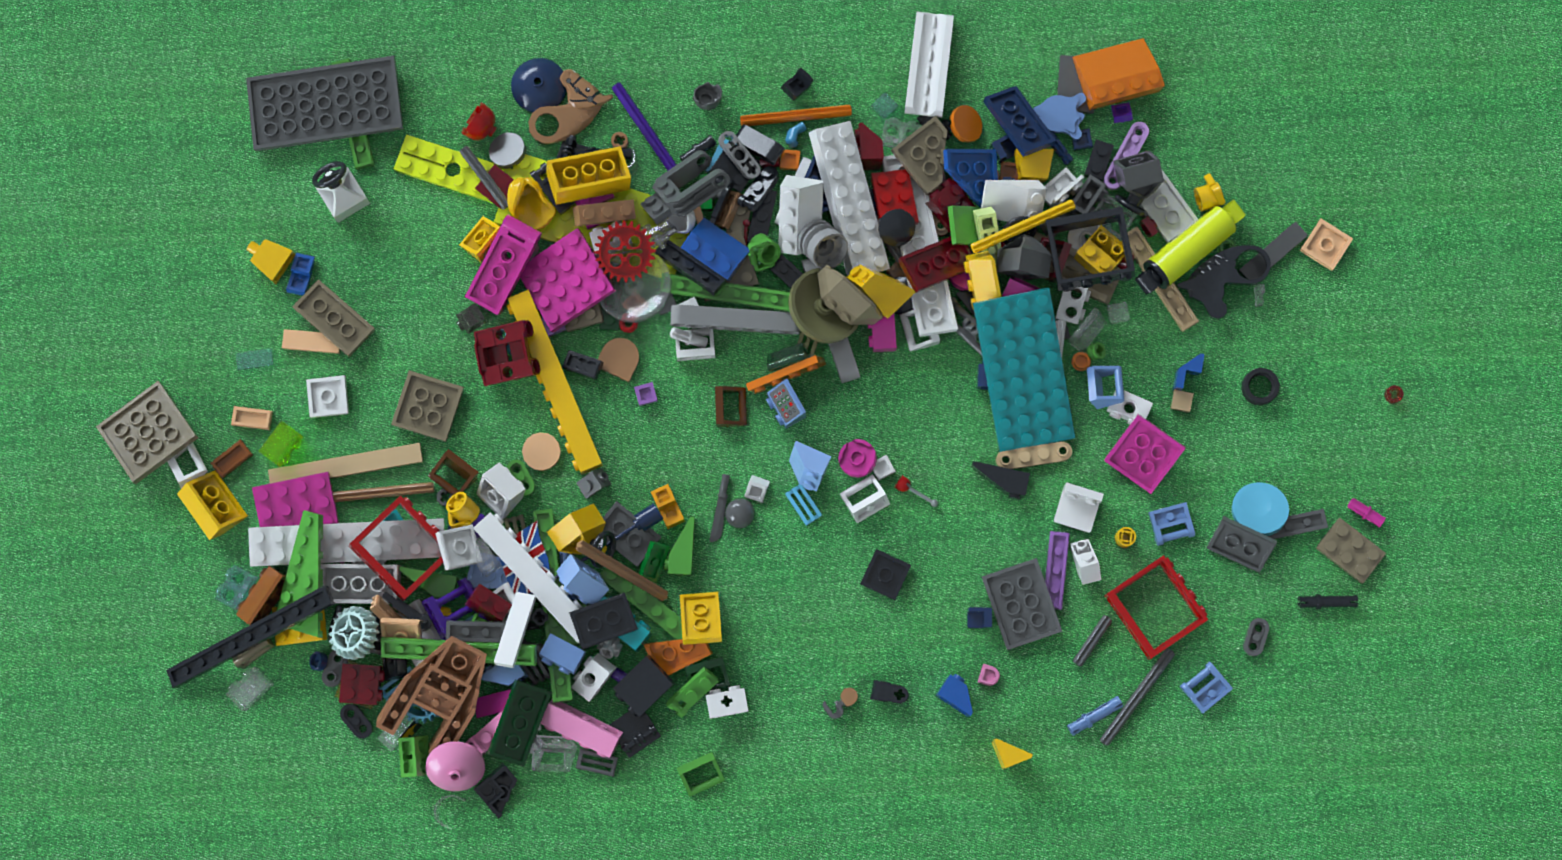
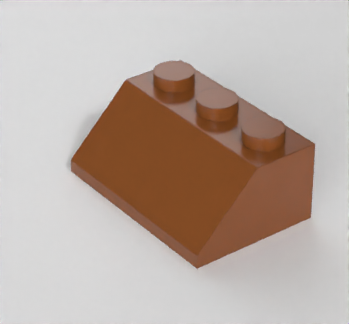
(262, 596)

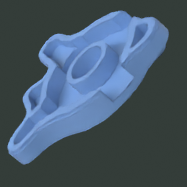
(1061, 114)

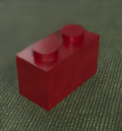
(488, 604)

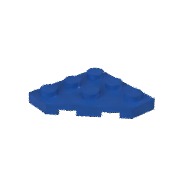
(971, 169)

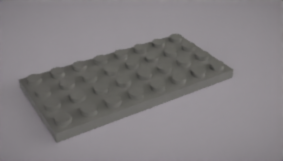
(324, 103)

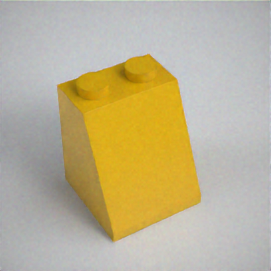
(882, 290)

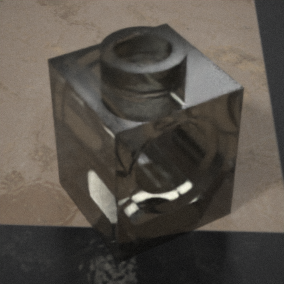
(470, 319)

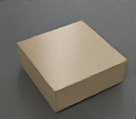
(1181, 401)

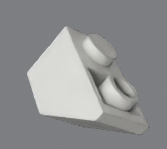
(1085, 561)

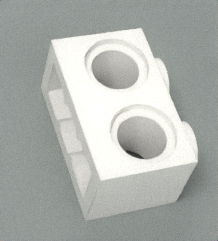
(1068, 300)

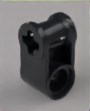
(885, 692)

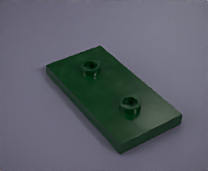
(519, 722)

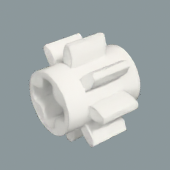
(610, 648)

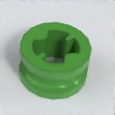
(1099, 347)

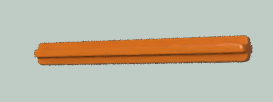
(796, 115)

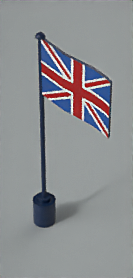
(530, 536)

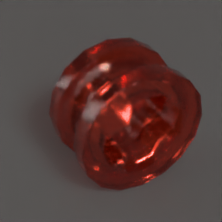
(1400, 394)

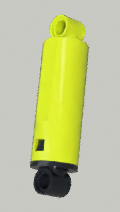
(1189, 247)

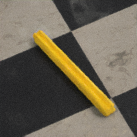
(1022, 226)

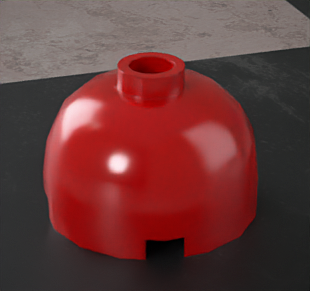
(480, 123)

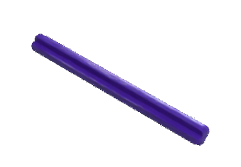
(643, 126)

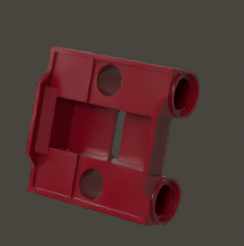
(493, 355)

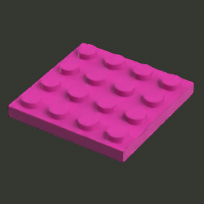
(566, 280)
(285, 500)

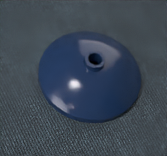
(533, 96)

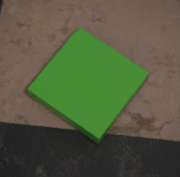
(962, 225)

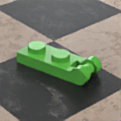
(692, 691)

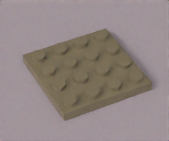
(147, 432)

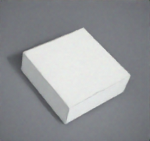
(883, 468)

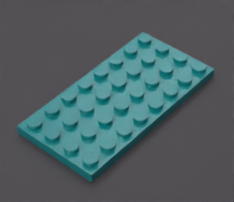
(1024, 370)

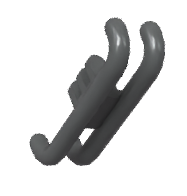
(969, 331)

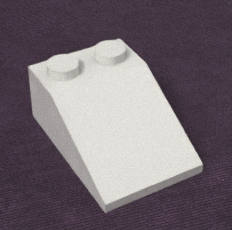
(1014, 198)

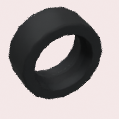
(1260, 372)

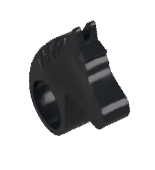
(1208, 280)

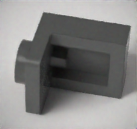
(593, 482)

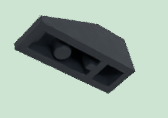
(1006, 480)

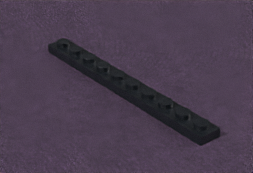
(250, 636)

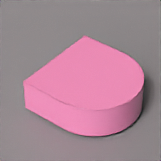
(989, 675)

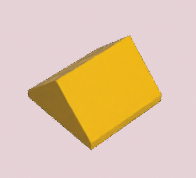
(480, 238)
(1008, 754)

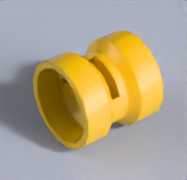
(1123, 535)

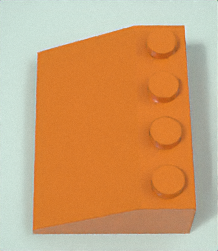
(1118, 74)

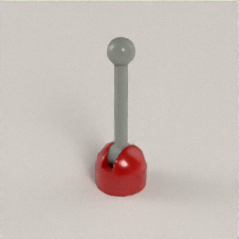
(904, 485)

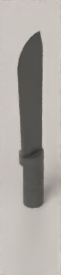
(717, 525)

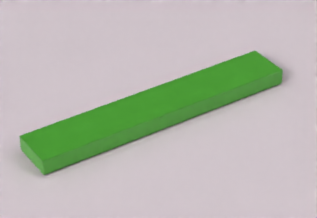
(359, 145)

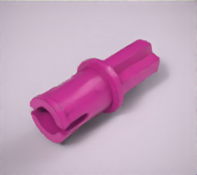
(1366, 512)

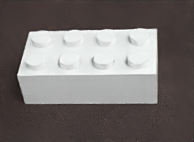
(356, 582)

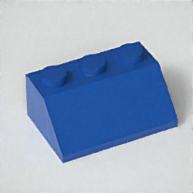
(715, 249)

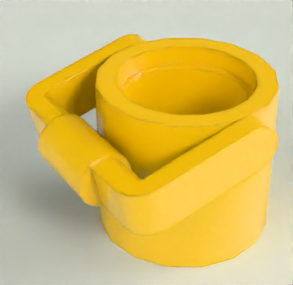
(1209, 194)
(461, 508)

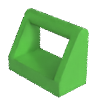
(695, 764)

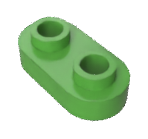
(523, 476)

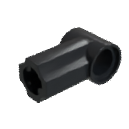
(537, 619)

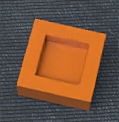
(790, 160)

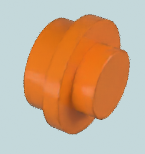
(1081, 361)

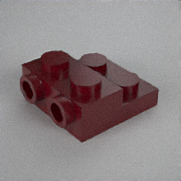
(949, 195)
(361, 684)

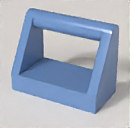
(1095, 386)

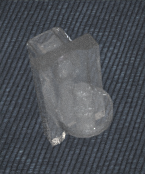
(660, 233)

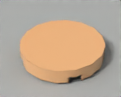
(541, 451)

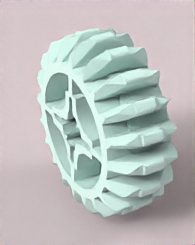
(353, 633)

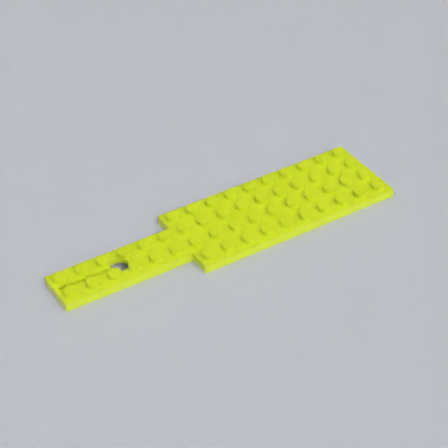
(467, 181)

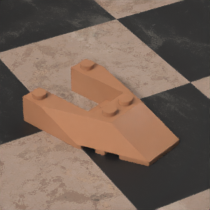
(442, 684)

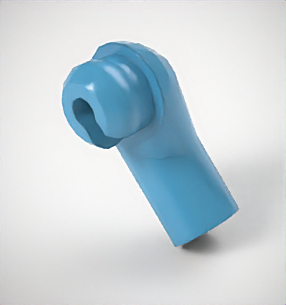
(792, 133)

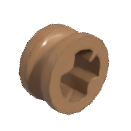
(622, 136)

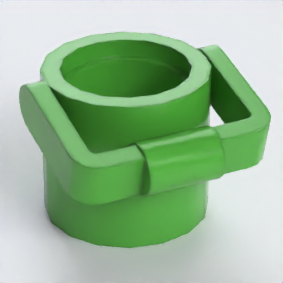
(763, 249)

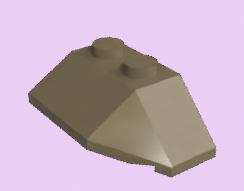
(846, 298)

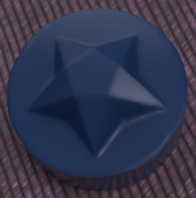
(318, 661)

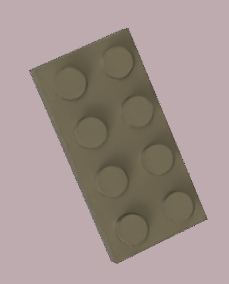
(333, 318)

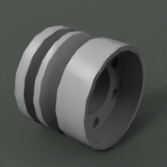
(822, 244)

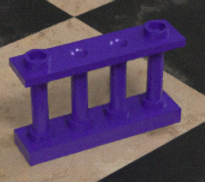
(433, 606)

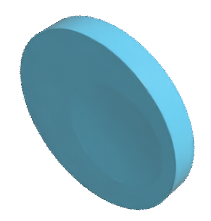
(1260, 508)

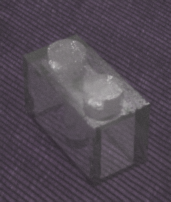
(249, 688)

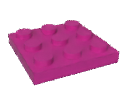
(1144, 453)

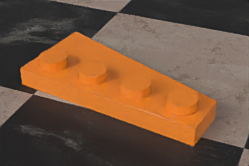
(792, 371)

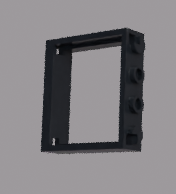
(1088, 220)

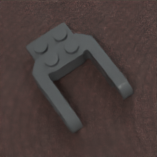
(671, 200)

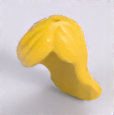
(529, 204)

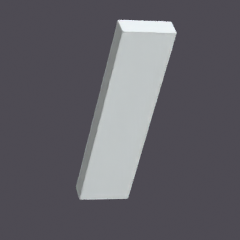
(514, 630)

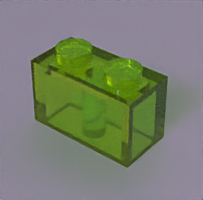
(281, 444)

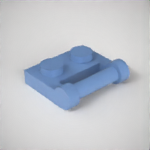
(1170, 517)
(1211, 692)

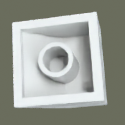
(500, 490)

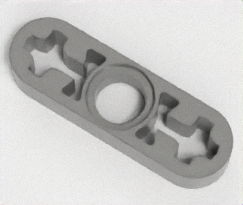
(752, 162)

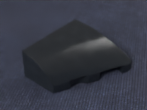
(496, 789)

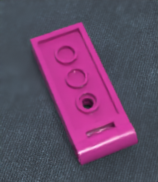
(497, 272)

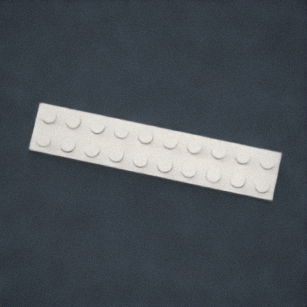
(933, 305)
(386, 542)

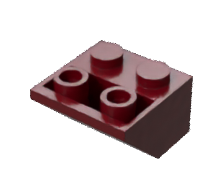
(869, 147)

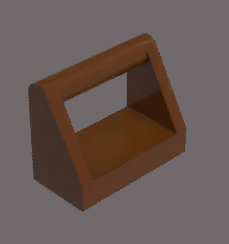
(720, 422)
(457, 465)

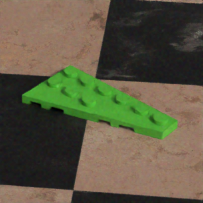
(305, 570)

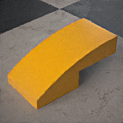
(667, 506)

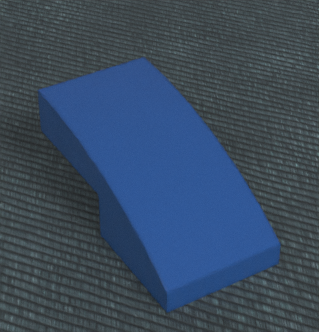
(301, 274)

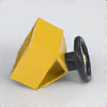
(583, 525)

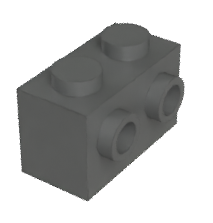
(1087, 195)

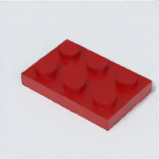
(893, 191)

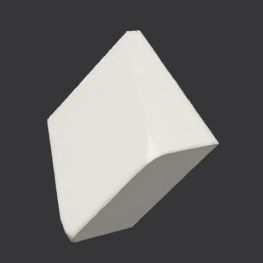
(757, 488)

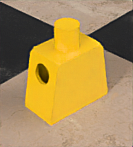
(1034, 166)
(271, 258)

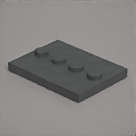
(1022, 604)

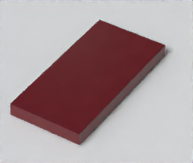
(934, 264)

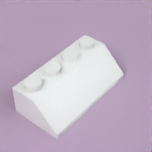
(799, 205)

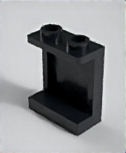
(643, 686)

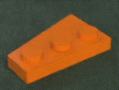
(675, 656)

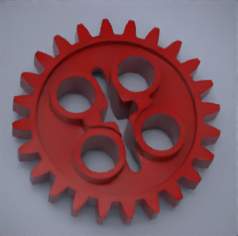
(624, 233)

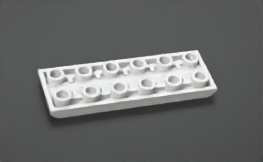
(929, 64)

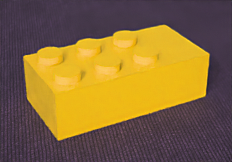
(588, 175)

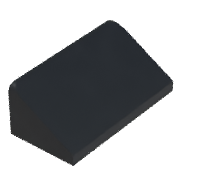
(394, 668)

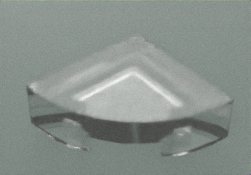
(1259, 290)

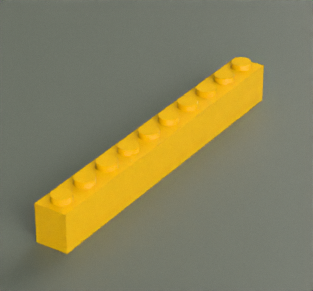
(557, 387)

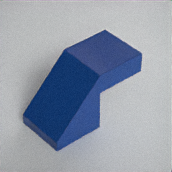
(1192, 367)

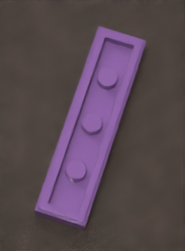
(1056, 566)

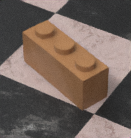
(604, 213)

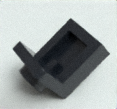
(797, 84)

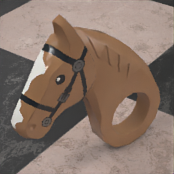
(574, 117)

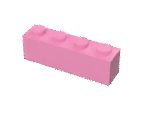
(581, 728)

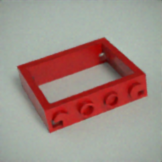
(376, 567)
(1187, 595)

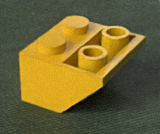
(1100, 252)

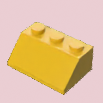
(982, 276)
(212, 504)

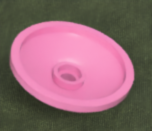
(455, 759)

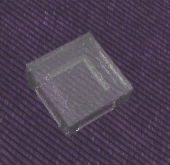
(1118, 313)

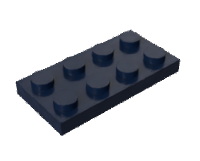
(1019, 121)

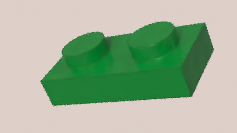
(654, 560)

